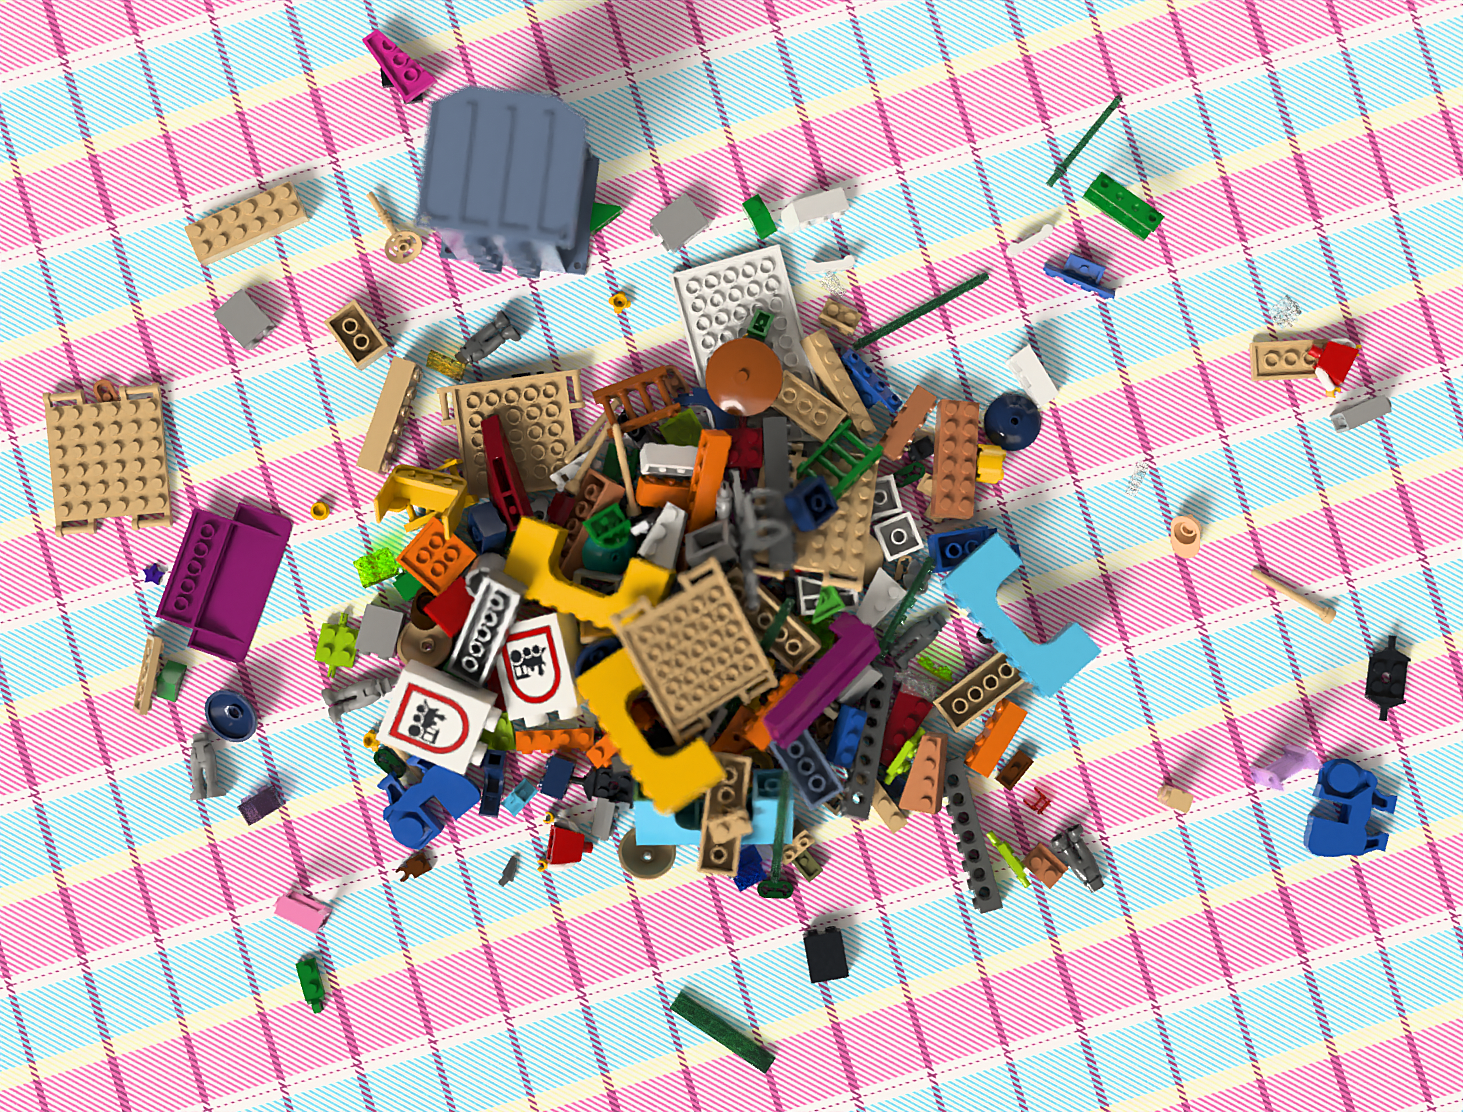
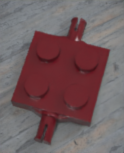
(745, 448)

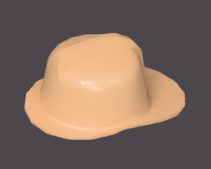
(1186, 535)

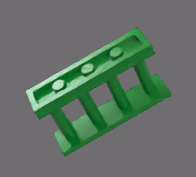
(1123, 206)
(858, 467)

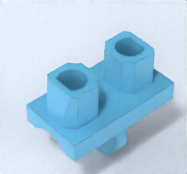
(519, 797)

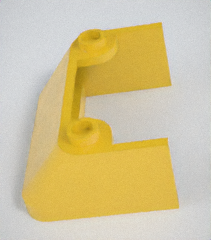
(423, 489)

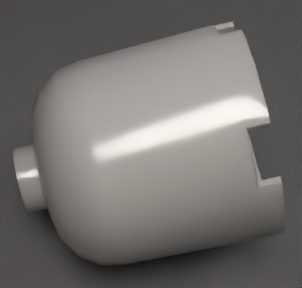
(480, 569)

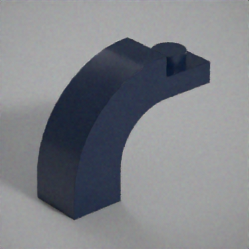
(701, 397)
(494, 783)

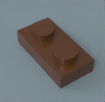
(1014, 770)

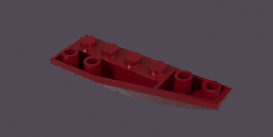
(503, 477)

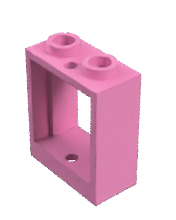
(302, 911)

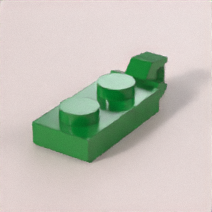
(311, 983)

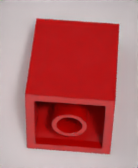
(451, 607)

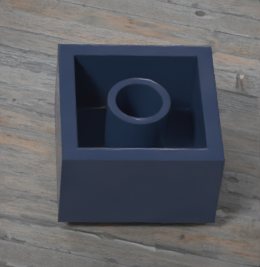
(811, 503)
(486, 529)
(558, 776)

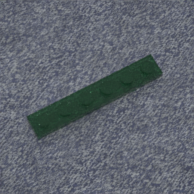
(908, 602)
(722, 1032)

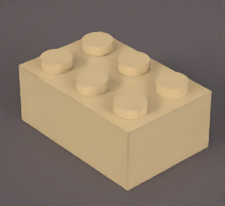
(357, 335)

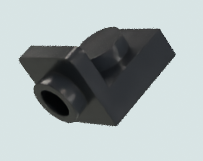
(920, 449)

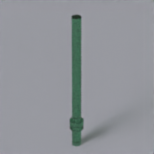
(1061, 169)

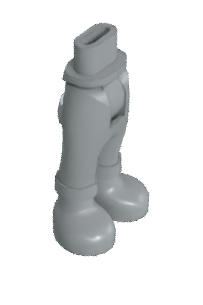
(723, 504)
(366, 691)
(204, 757)

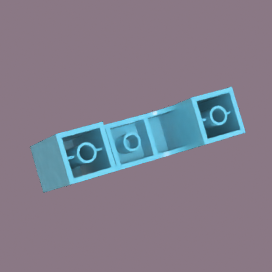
(975, 589)
(685, 824)

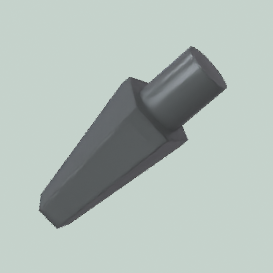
(508, 872)

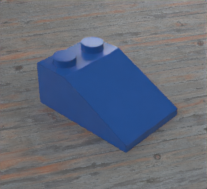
(954, 546)

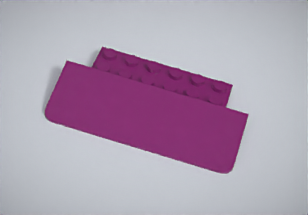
(224, 578)

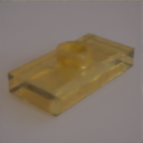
(445, 365)

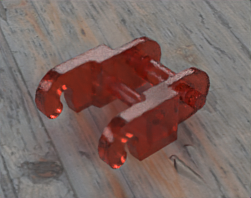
(1042, 797)

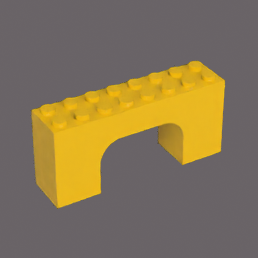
(536, 564)
(669, 780)

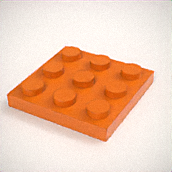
(435, 559)

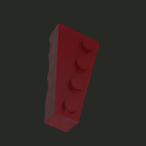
(901, 723)

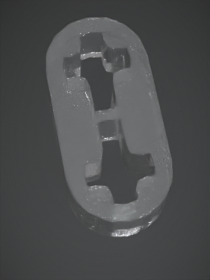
(1136, 478)

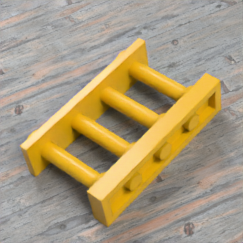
(415, 521)

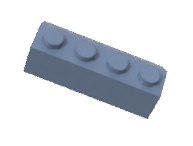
(808, 770)

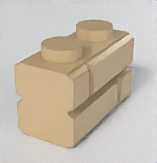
(1175, 798)

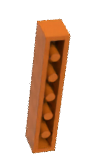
(706, 479)

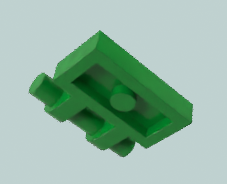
(612, 466)

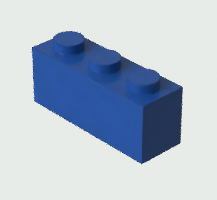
(845, 736)

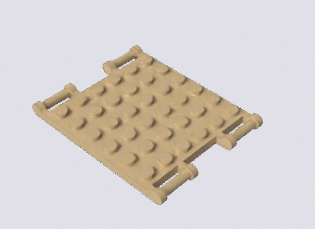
(534, 418)
(108, 459)
(842, 540)
(694, 651)

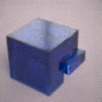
(749, 868)

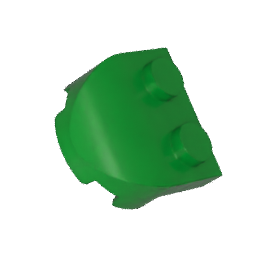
(608, 527)

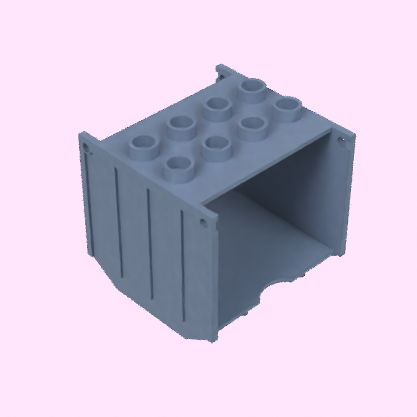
(508, 181)

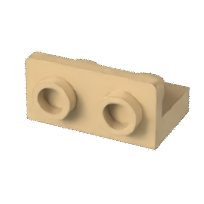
(839, 317)
(729, 825)
(800, 841)

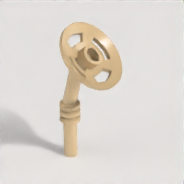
(399, 236)

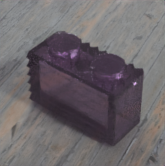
(260, 805)

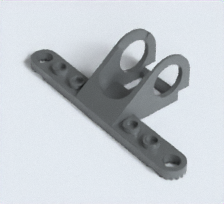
(747, 525)

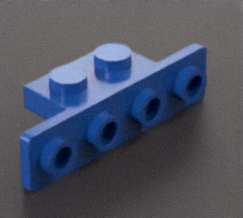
(1083, 273)
(868, 384)

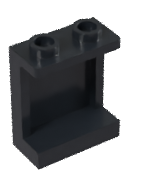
(825, 954)

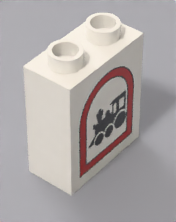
(540, 669)
(439, 717)

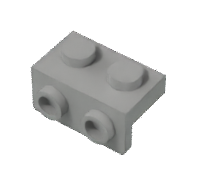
(603, 818)

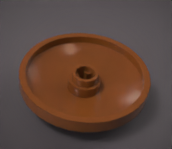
(744, 377)

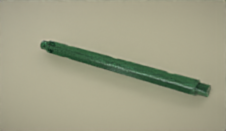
(920, 311)
(765, 646)
(781, 818)

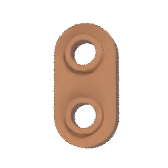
(675, 382)
(110, 396)

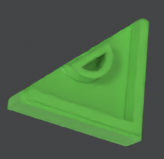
(827, 604)

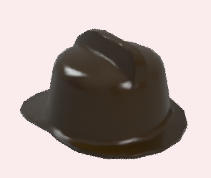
(418, 616)

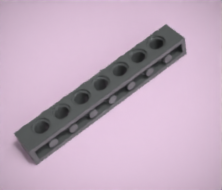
(871, 753)
(992, 899)

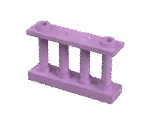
(1291, 763)

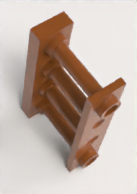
(639, 383)

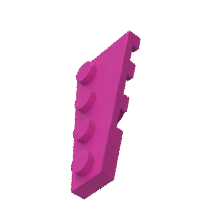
(403, 72)

